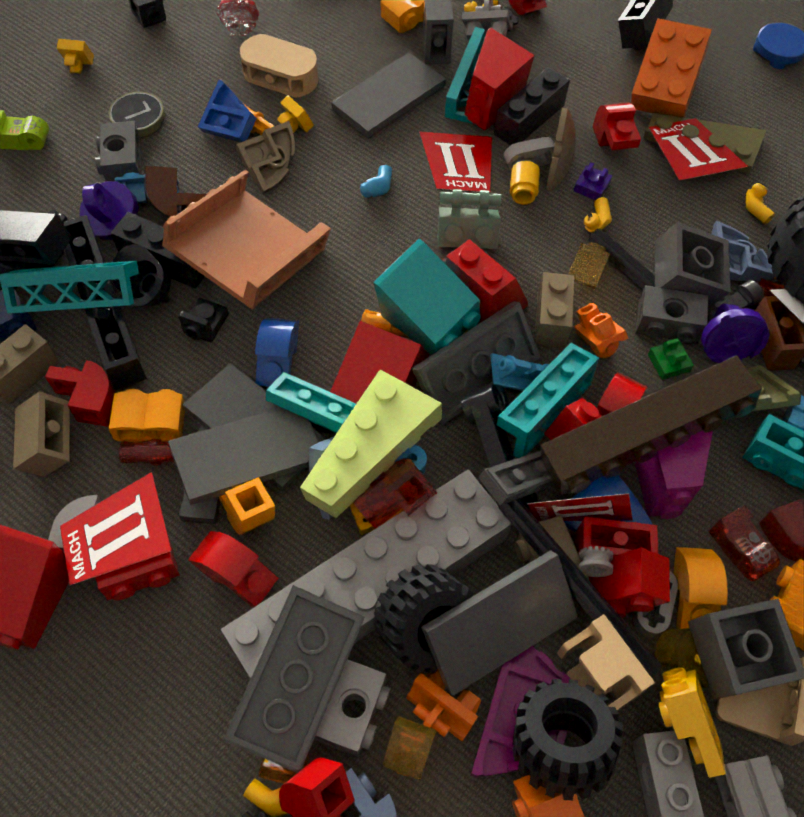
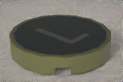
(138, 107)

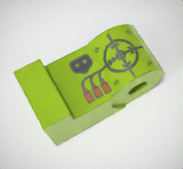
(22, 133)

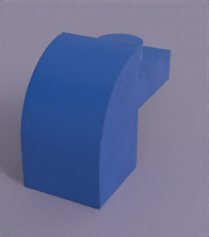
(274, 349)

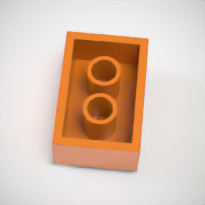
(670, 68)

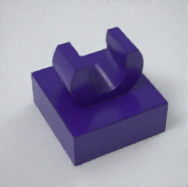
(593, 182)

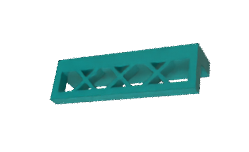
(462, 78)
(68, 274)
(547, 396)
(309, 402)

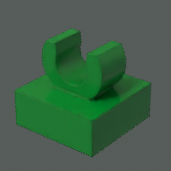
(670, 359)

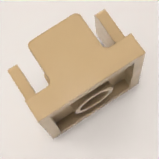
(607, 663)

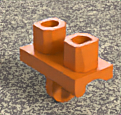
(599, 331)
(442, 710)

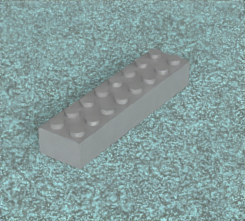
(444, 532)

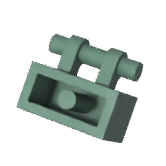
(461, 224)

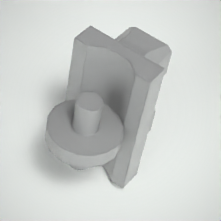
(487, 17)

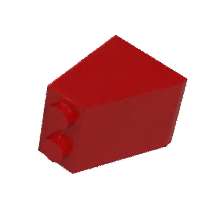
(497, 77)
(485, 279)
(376, 350)
(30, 586)

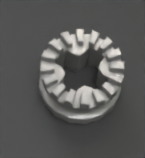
(596, 562)

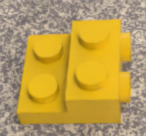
(689, 714)

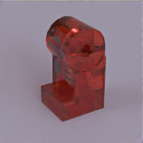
(745, 544)

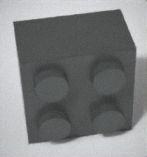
(693, 262)
(746, 649)

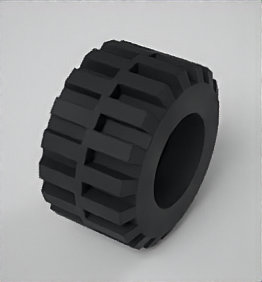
(407, 604)
(563, 767)

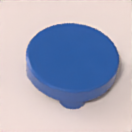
(780, 44)

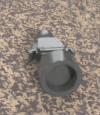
(747, 295)

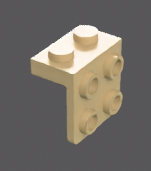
(770, 711)

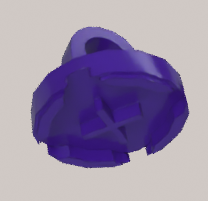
(106, 206)
(734, 333)

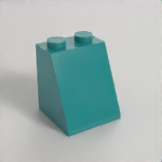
(426, 299)

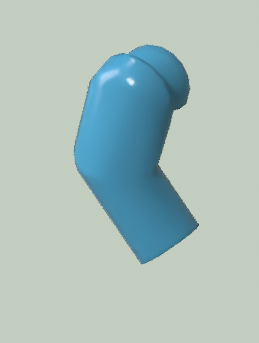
(377, 185)

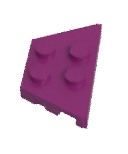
(514, 681)

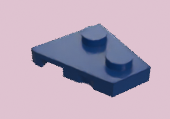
(226, 115)

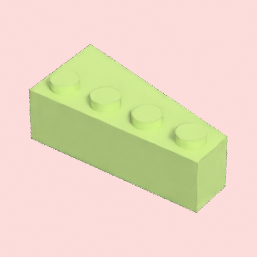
(374, 435)

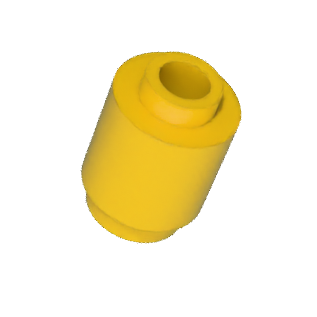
(524, 182)

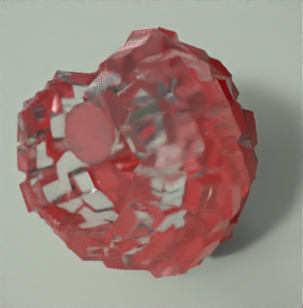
(238, 16)

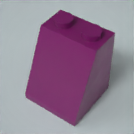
(674, 476)

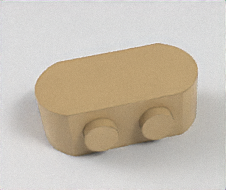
(279, 65)

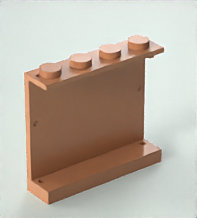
(241, 242)

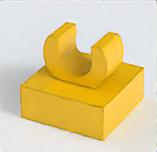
(75, 54)
(295, 115)

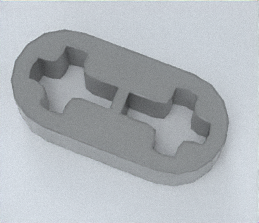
(534, 150)
(662, 614)

